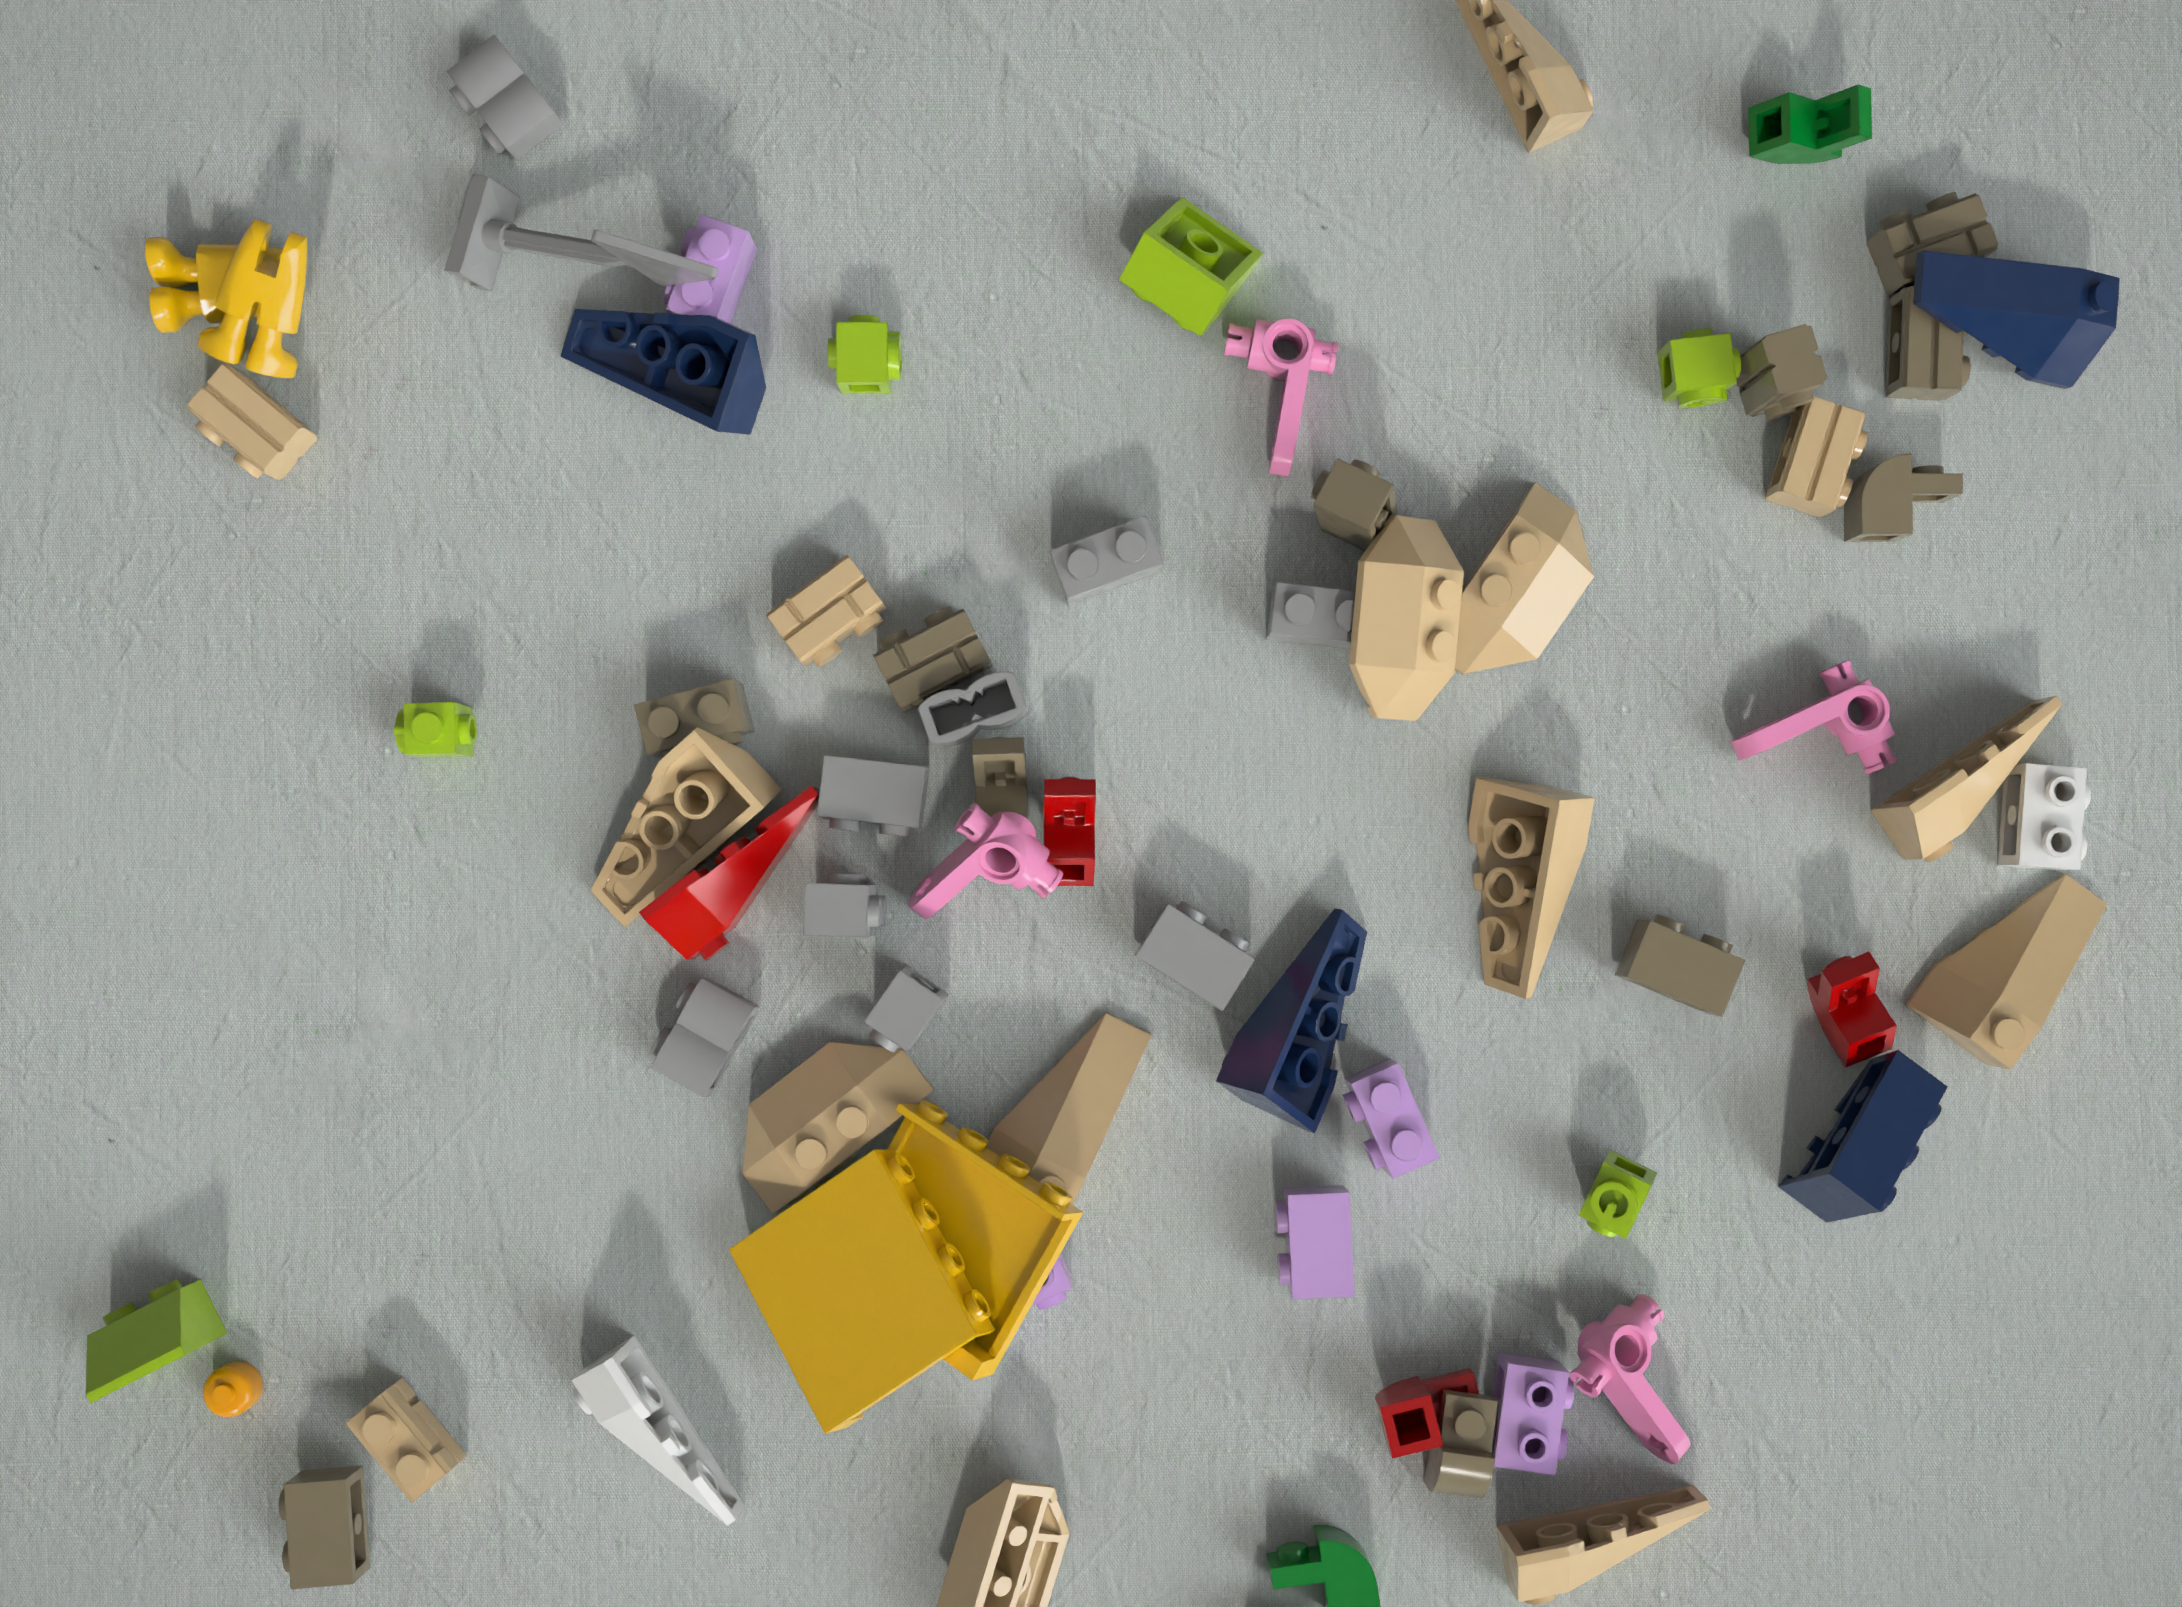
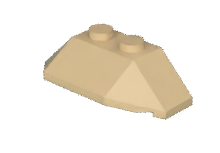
(1523, 585)
(1405, 618)
(824, 1116)
(1007, 1549)

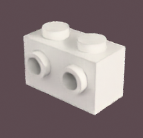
(2044, 817)

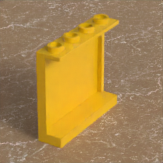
(995, 1218)
(861, 1288)

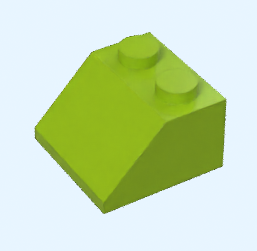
(1189, 266)
(149, 1337)

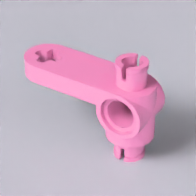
(1257, 347)
(1843, 686)
(998, 849)
(1614, 1359)

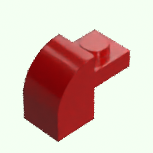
(1071, 828)
(1851, 1010)
(1412, 1410)

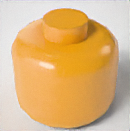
(232, 1389)

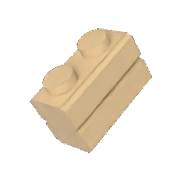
(251, 422)
(1817, 458)
(827, 613)
(406, 1440)

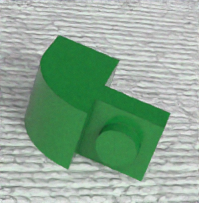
(1809, 130)
(1335, 1562)

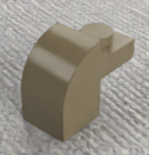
(1885, 494)
(1000, 775)
(1465, 1459)

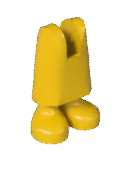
(170, 270)
(263, 290)

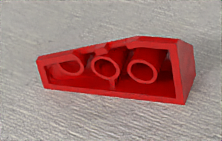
(711, 903)

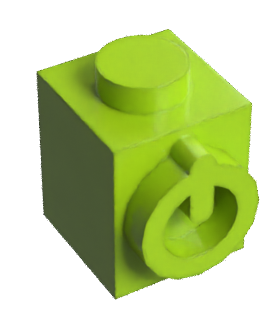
(865, 356)
(1698, 368)
(435, 730)
(1617, 1195)

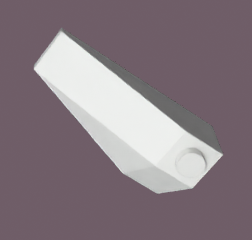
(643, 1414)

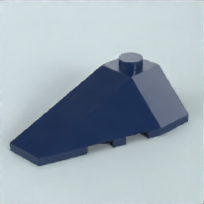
(2029, 313)
(678, 361)
(1289, 1041)

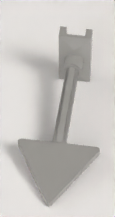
(488, 232)

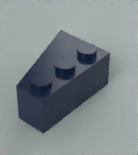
(1870, 1142)

